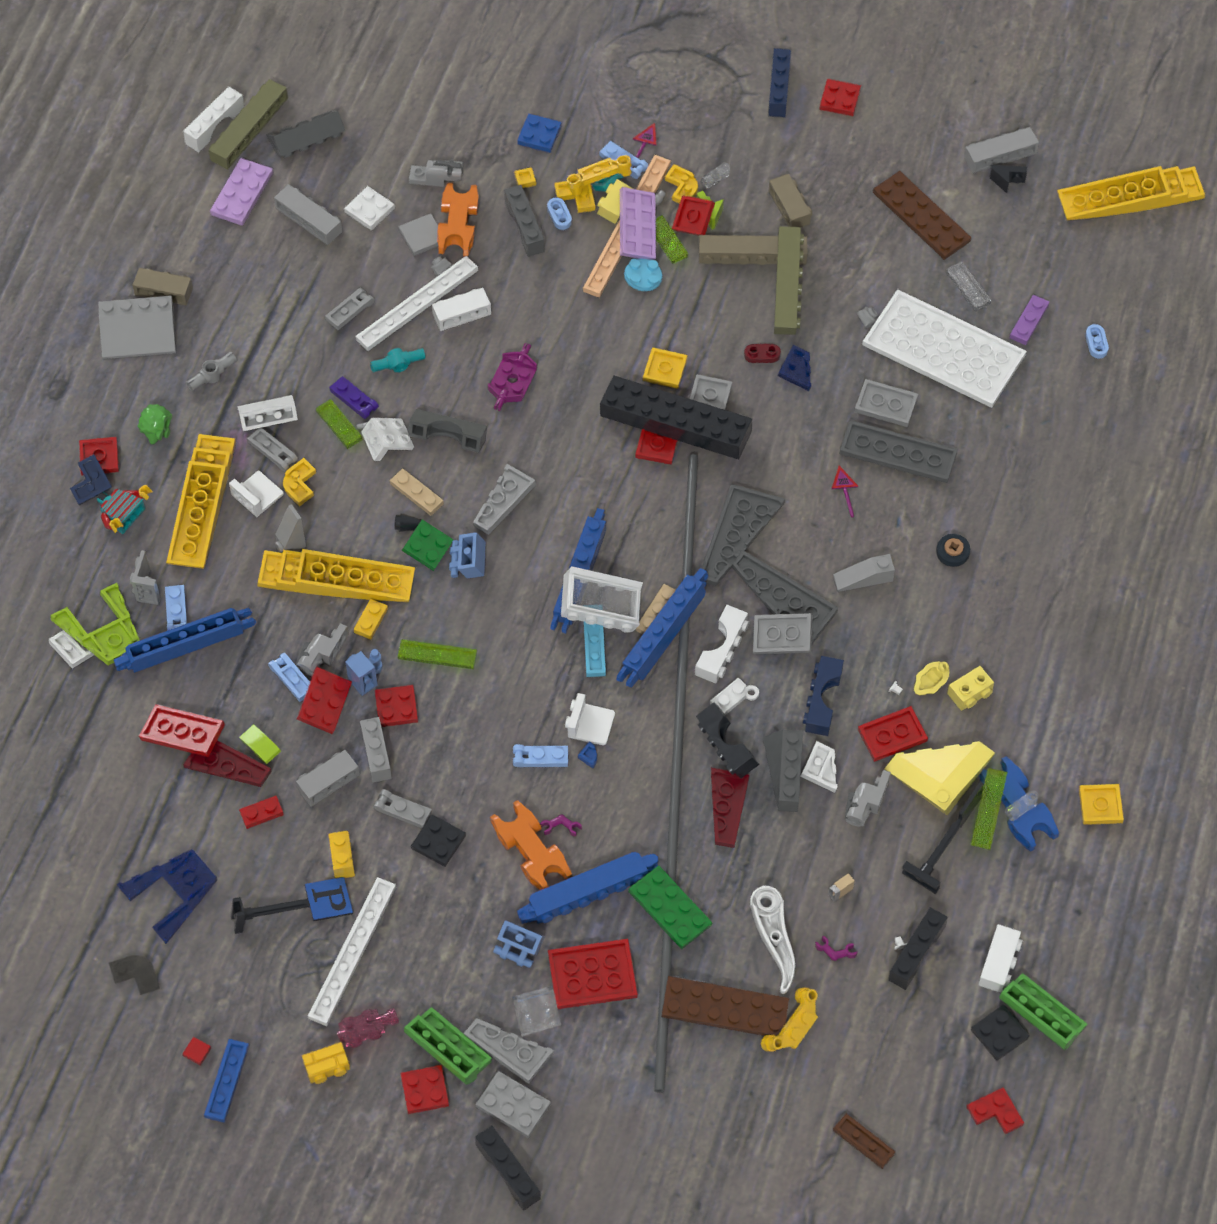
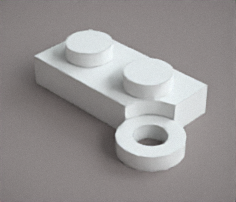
(734, 695)

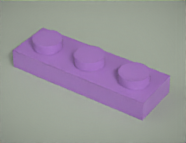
(1029, 320)

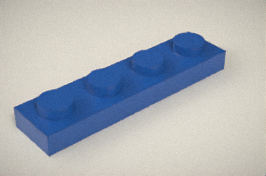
(226, 1080)

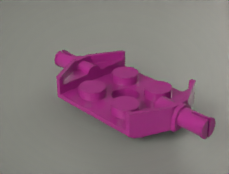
(517, 366)

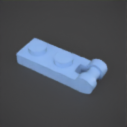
(614, 151)
(175, 606)
(290, 676)
(540, 756)

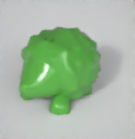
(155, 422)

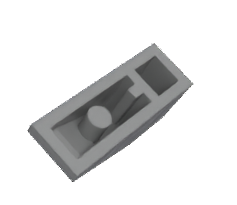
(290, 532)
(866, 573)

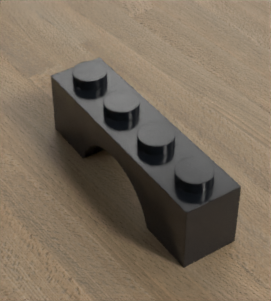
(738, 757)
(917, 947)
(514, 1175)

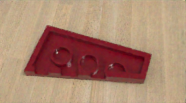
(229, 764)
(728, 803)

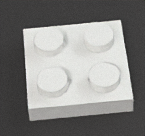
(369, 208)

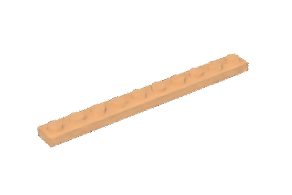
(611, 254)

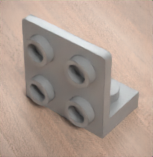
(144, 587)

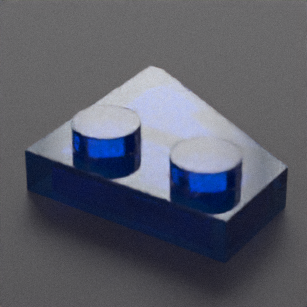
(797, 368)

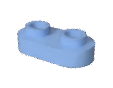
(560, 215)
(1098, 342)

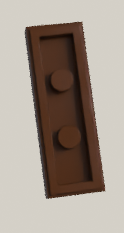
(864, 1141)

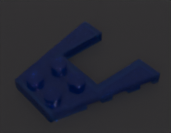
(189, 880)

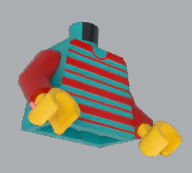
(122, 507)

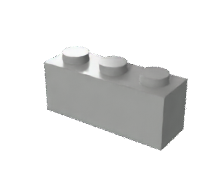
(375, 749)
(327, 777)

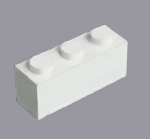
(461, 309)
(267, 413)
(1000, 958)

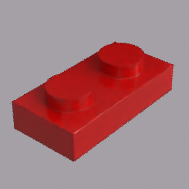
(261, 812)

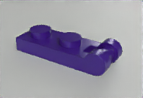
(353, 397)

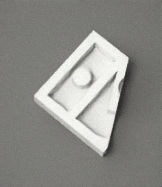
(69, 649)
(821, 767)

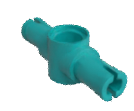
(397, 360)

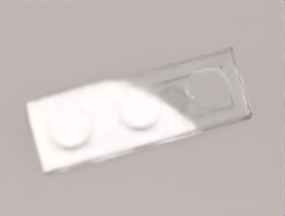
(968, 286)

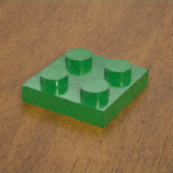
(427, 545)

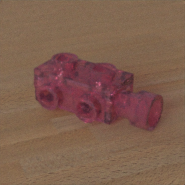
(364, 1030)

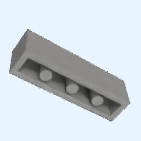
(1001, 149)
(308, 214)

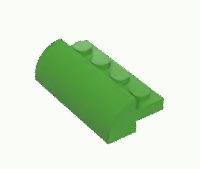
(1043, 1011)
(448, 1045)

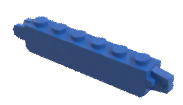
(583, 558)
(664, 628)
(184, 639)
(587, 887)

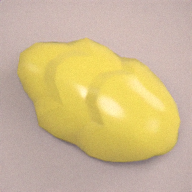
(931, 678)

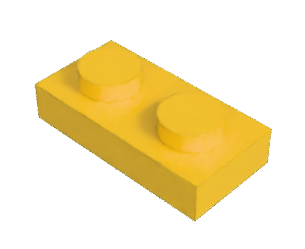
(370, 619)

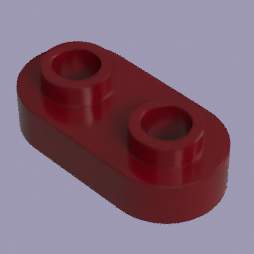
(762, 353)

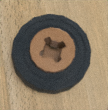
(953, 557)

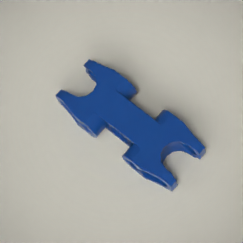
(1035, 819)

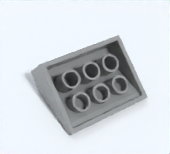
(137, 327)

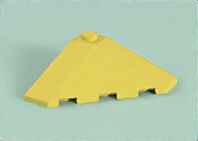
(941, 774)

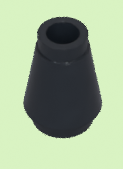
(406, 523)

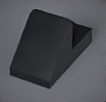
(1002, 175)

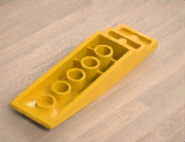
(1131, 193)
(201, 501)
(335, 576)

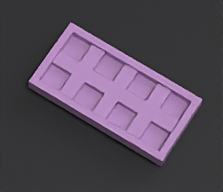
(241, 191)
(637, 224)

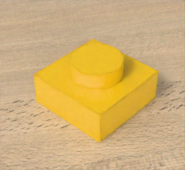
(525, 177)

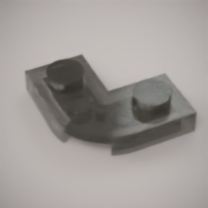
(136, 967)

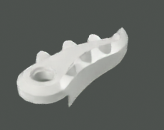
(773, 932)

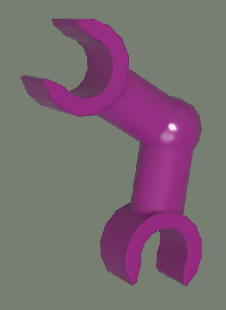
(560, 819)
(835, 955)

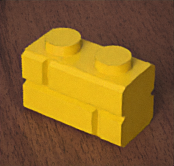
(341, 854)
(326, 1063)

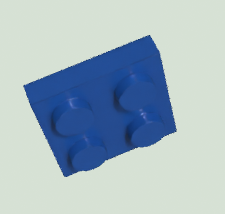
(539, 133)

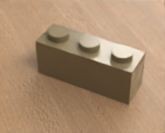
(790, 201)
(159, 284)

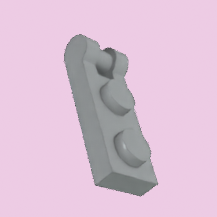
(349, 308)
(272, 449)
(402, 809)

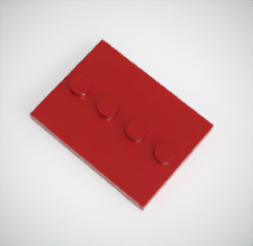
(592, 974)

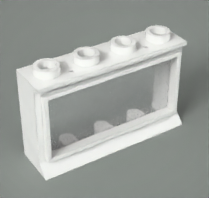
(601, 599)

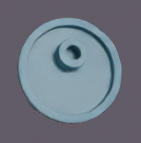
(643, 274)

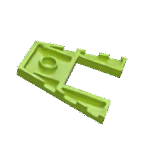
(108, 641)

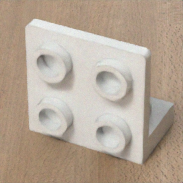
(386, 435)
(256, 493)

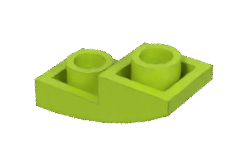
(260, 744)

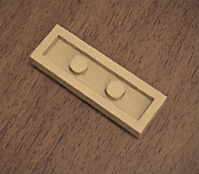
(416, 492)
(655, 607)

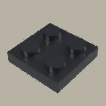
(438, 840)
(1000, 1032)

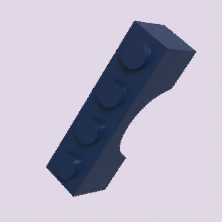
(779, 83)
(828, 675)

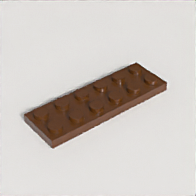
(922, 215)
(724, 1007)

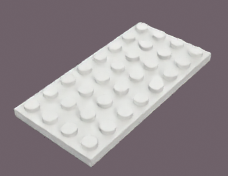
(944, 348)

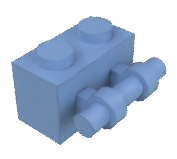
(468, 556)
(364, 670)
(520, 938)

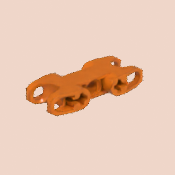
(457, 230)
(523, 835)

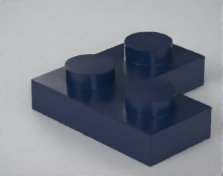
(95, 482)

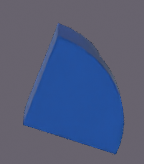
(588, 755)

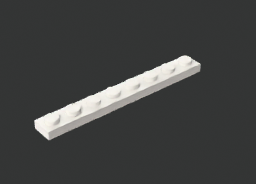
(416, 303)
(352, 951)

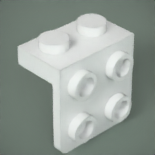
(589, 721)

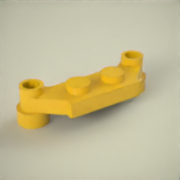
(598, 172)
(797, 1025)

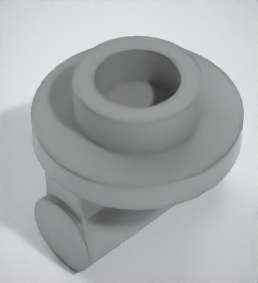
(440, 265)
(867, 316)

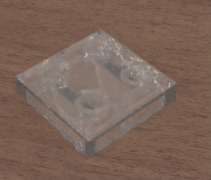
(536, 1011)

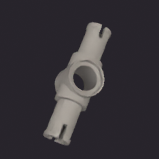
(206, 376)

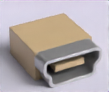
(841, 887)

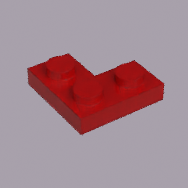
(999, 1106)

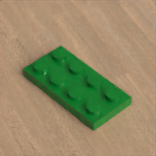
(670, 907)

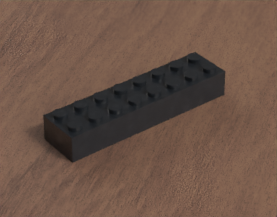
(676, 417)

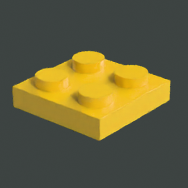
(665, 368)
(1101, 804)

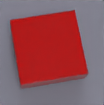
(196, 1051)

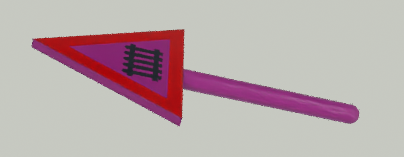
(647, 136)
(844, 481)

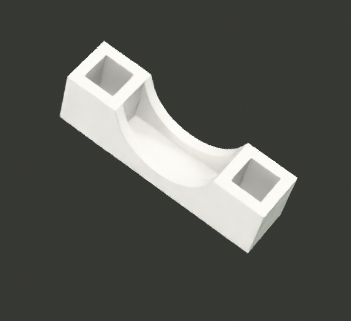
(199, 132)
(712, 663)

